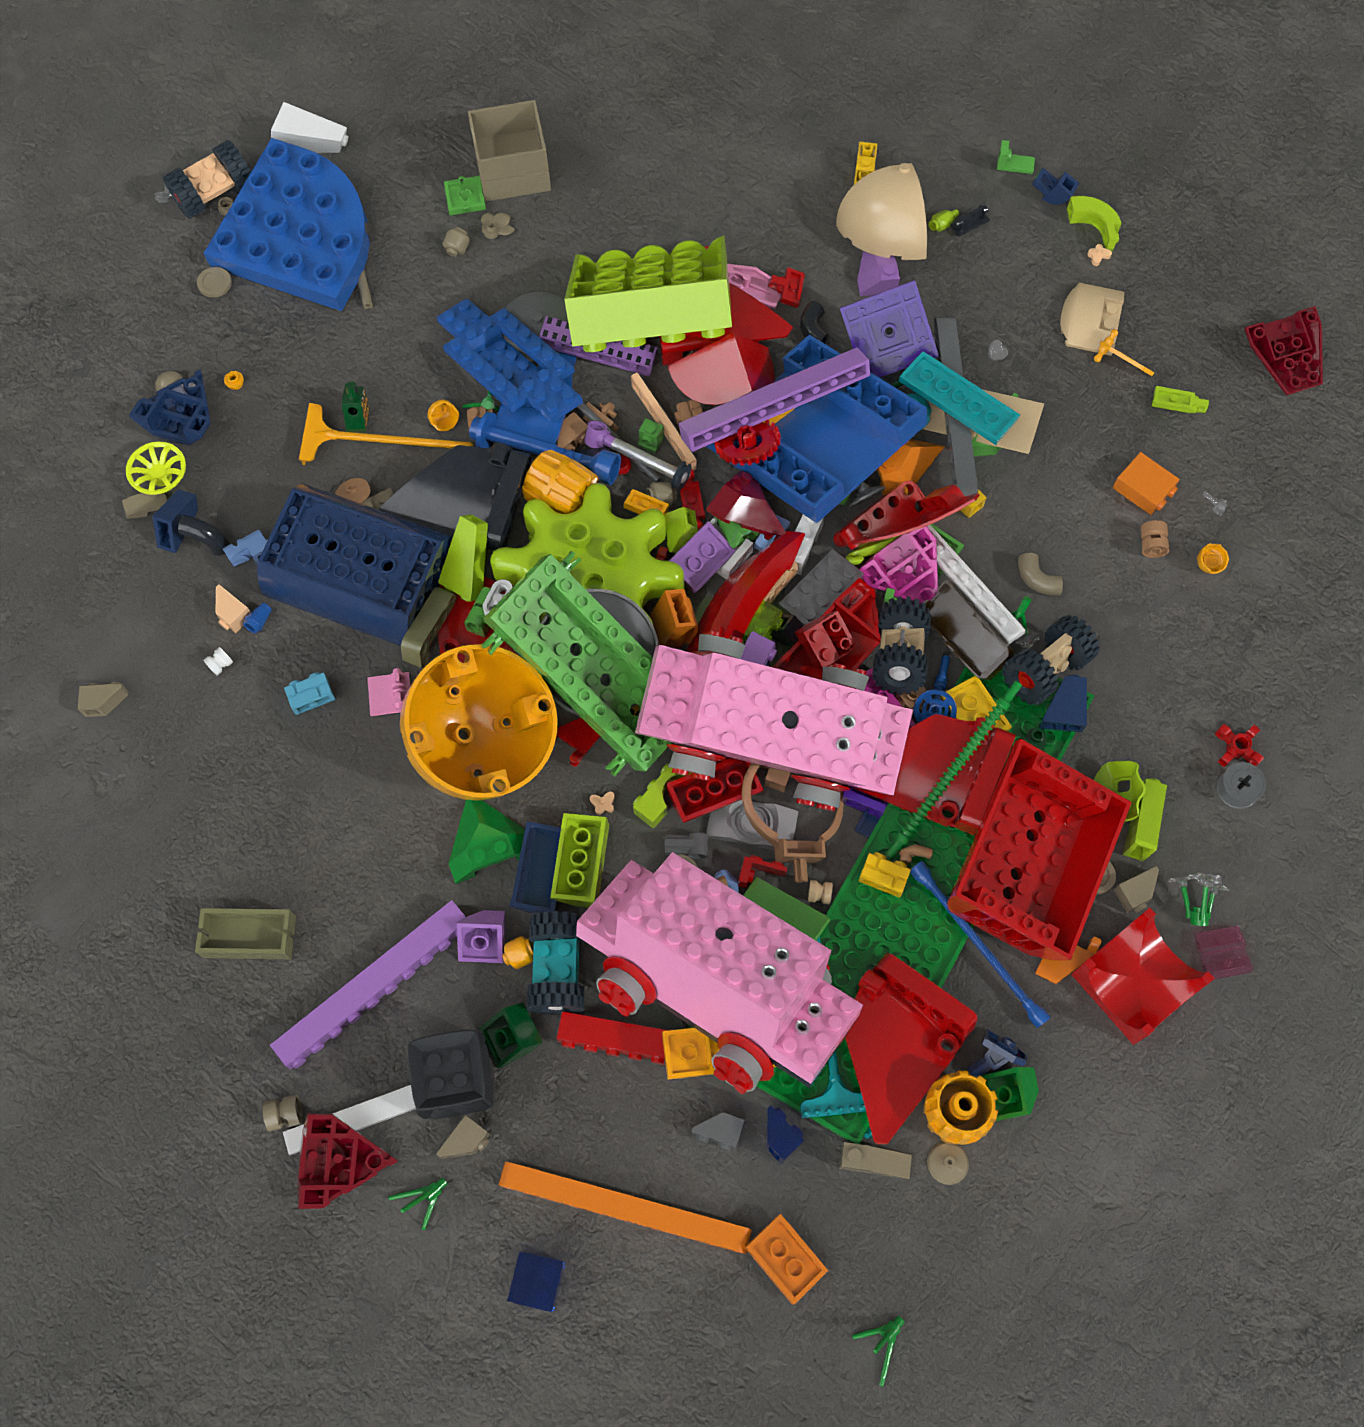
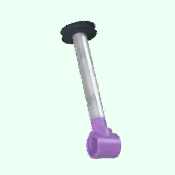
(599, 436)

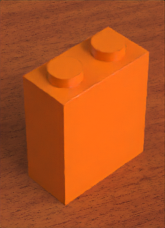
(1146, 484)

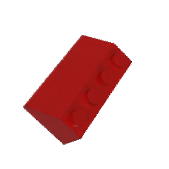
(698, 797)

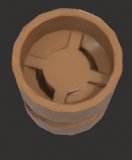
(1154, 539)

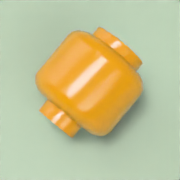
(518, 952)

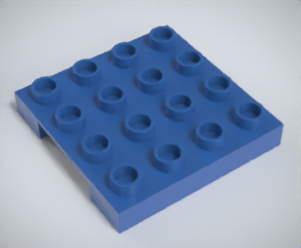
(835, 438)

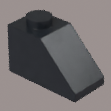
(786, 632)

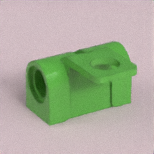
(474, 619)

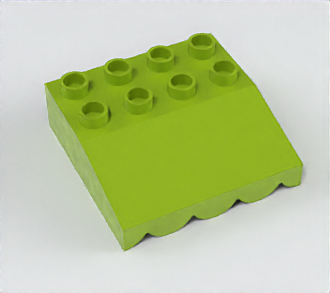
(649, 295)

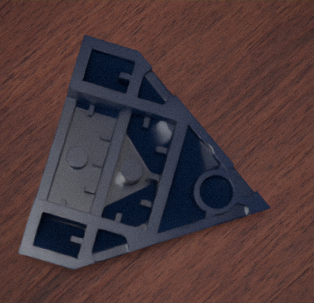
(176, 412)

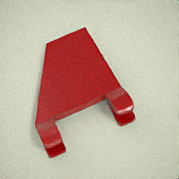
(579, 736)

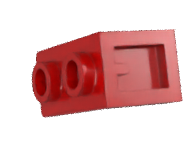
(756, 862)

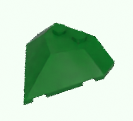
(483, 840)

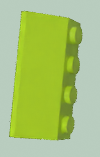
(580, 859)

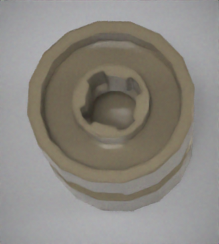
(278, 1113)

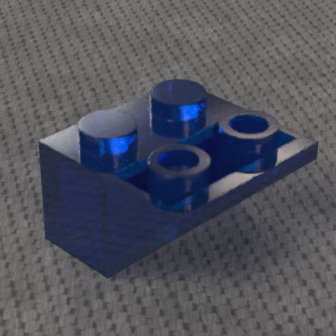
(780, 1137)

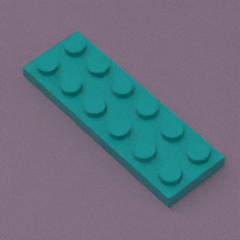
(959, 398)

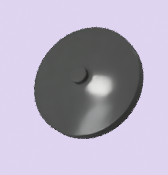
(532, 311)

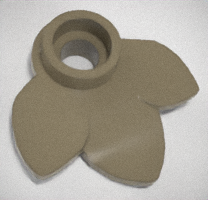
(496, 225)

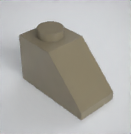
(1137, 891)
(464, 1140)

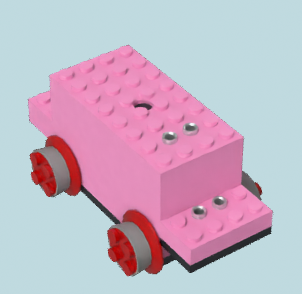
(773, 720)
(720, 969)

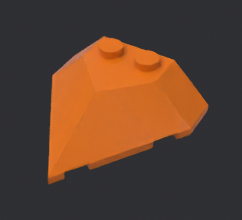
(908, 464)

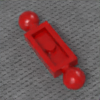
(692, 499)

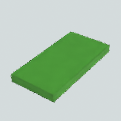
(787, 908)

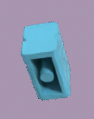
(309, 693)

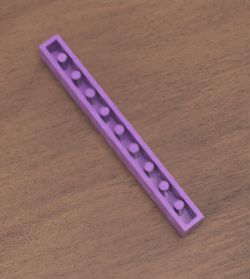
(774, 399)
(368, 987)

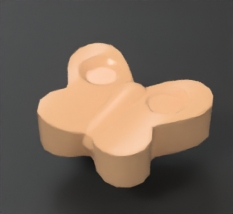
(1098, 254)
(603, 803)

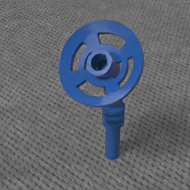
(936, 703)

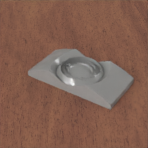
(733, 825)

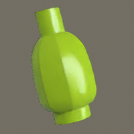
(942, 220)

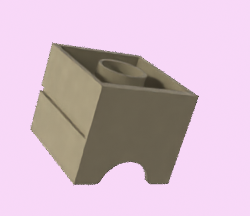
(510, 150)

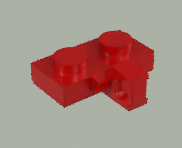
(788, 286)

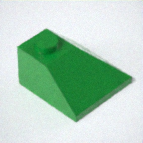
(1015, 1091)

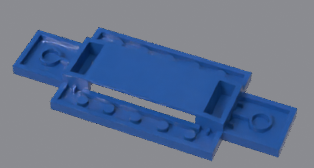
(503, 369)

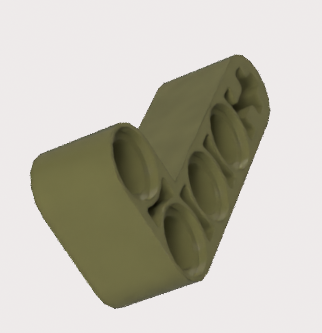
(426, 626)

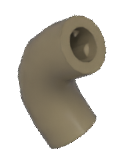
(1037, 580)

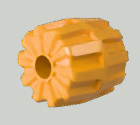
(557, 481)
(949, 1119)

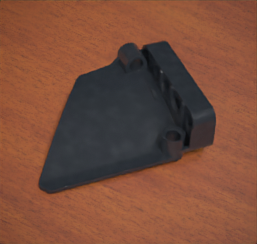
(465, 483)

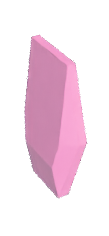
(754, 283)

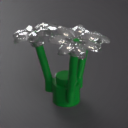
(1200, 914)

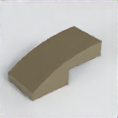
(141, 504)

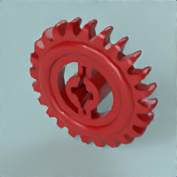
(748, 450)

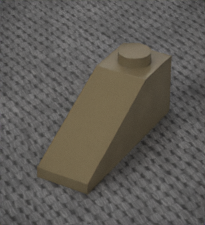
(875, 1160)

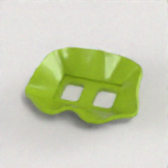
(1118, 771)

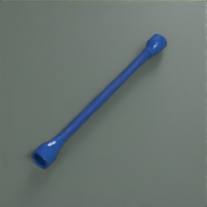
(1036, 1013)

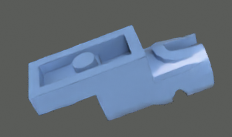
(247, 547)

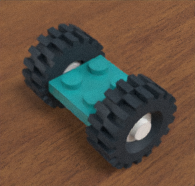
(555, 964)

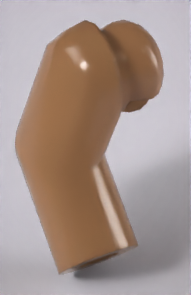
(915, 850)

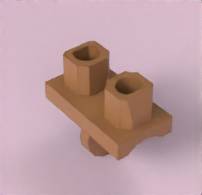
(607, 410)

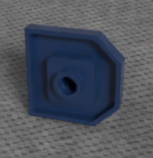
(999, 1052)

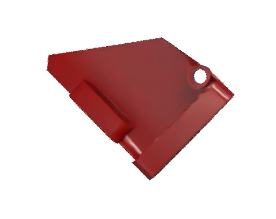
(749, 320)
(902, 516)

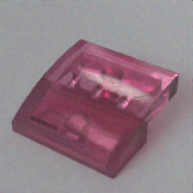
(1223, 952)

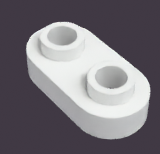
(494, 594)

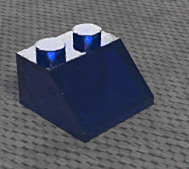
(536, 1282)

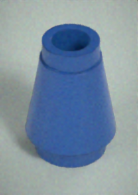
(256, 619)

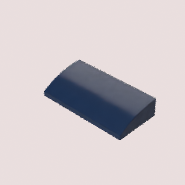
(536, 869)

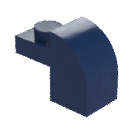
(1055, 190)

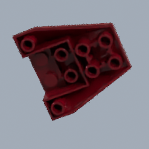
(1291, 349)

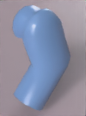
(731, 880)

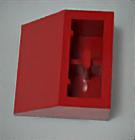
(826, 639)

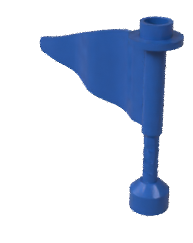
(533, 433)

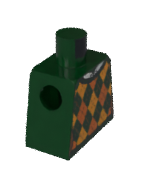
(355, 399)

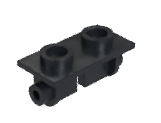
(970, 221)

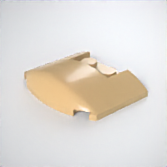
(1090, 316)

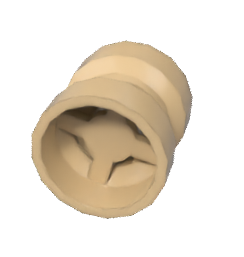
(819, 891)

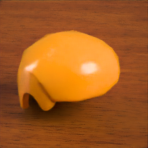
(443, 415)
(1212, 558)

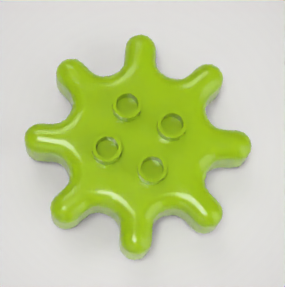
(610, 548)

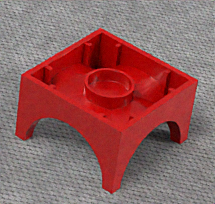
(1139, 979)

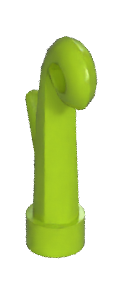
(857, 556)

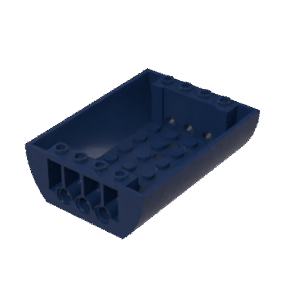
(338, 581)

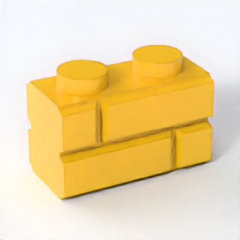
(885, 874)

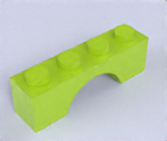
(651, 805)

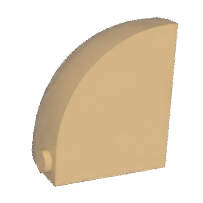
(886, 214)

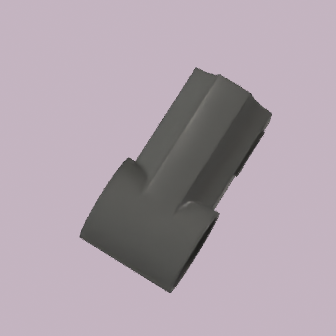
(693, 846)

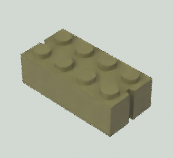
(245, 933)

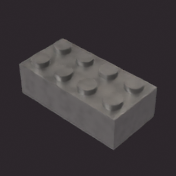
(820, 588)

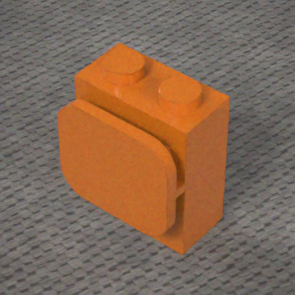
(674, 619)

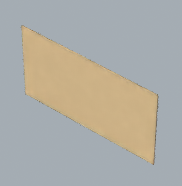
(1018, 438)

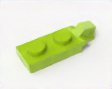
(1178, 400)

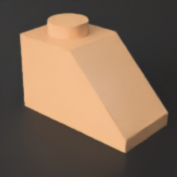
(230, 610)

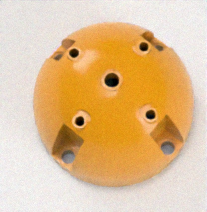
(486, 694)

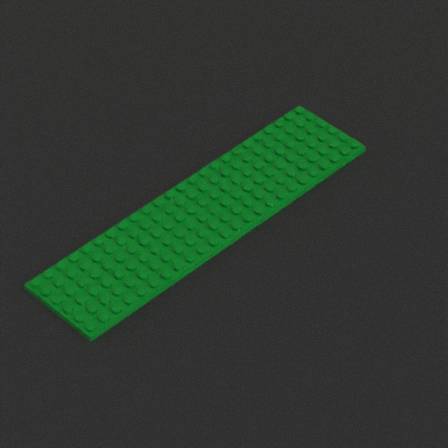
(912, 927)

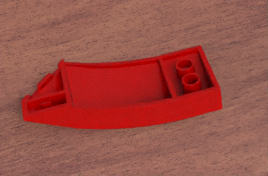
(747, 587)
(860, 616)

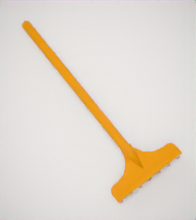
(317, 432)

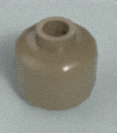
(456, 241)
(662, 491)

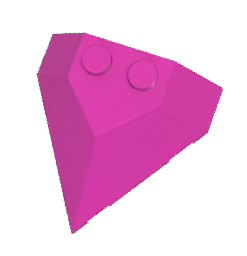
(906, 566)

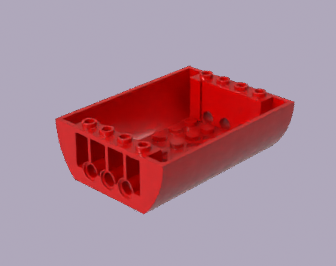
(1055, 870)

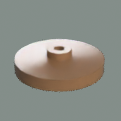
(354, 489)

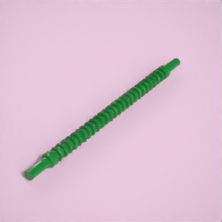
(1002, 704)

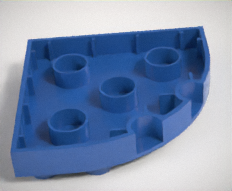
(295, 228)

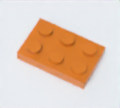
(786, 1259)

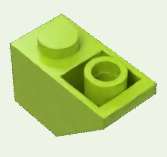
(680, 528)

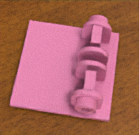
(388, 692)

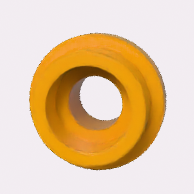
(236, 383)

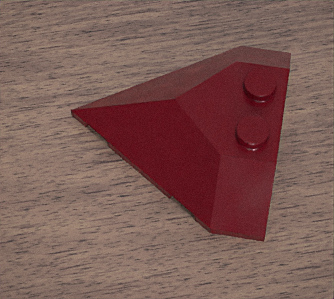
(745, 503)
(334, 1160)

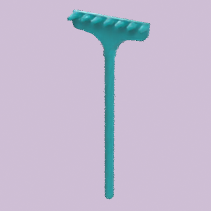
(836, 1098)

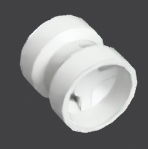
(219, 660)

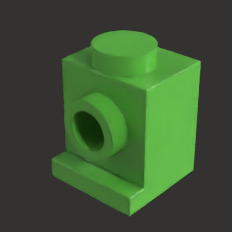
(650, 435)

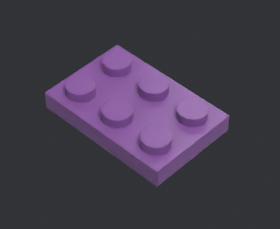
(702, 556)

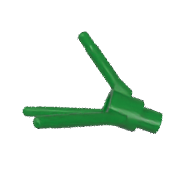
(487, 403)
(429, 1192)
(888, 1335)

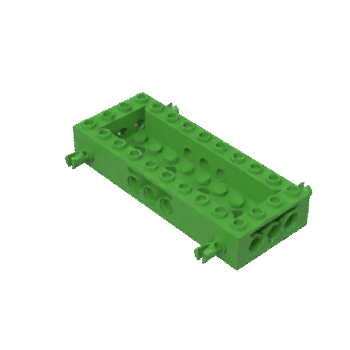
(603, 649)

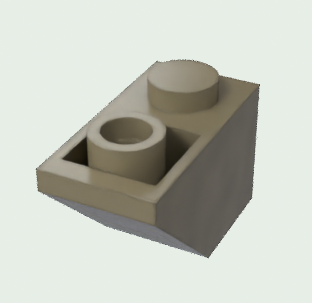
(100, 699)

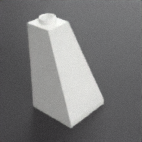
(308, 130)

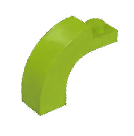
(1096, 213)

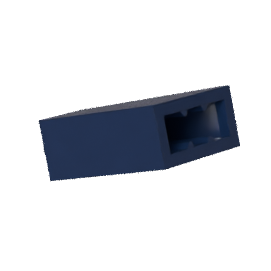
(168, 518)
(1068, 706)

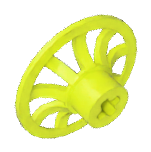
(158, 471)

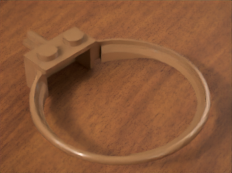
(787, 850)

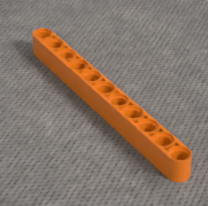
(625, 1207)

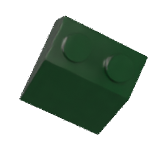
(510, 1034)

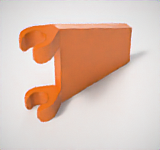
(1056, 970)

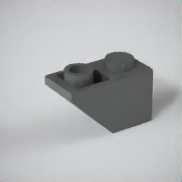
(721, 1129)

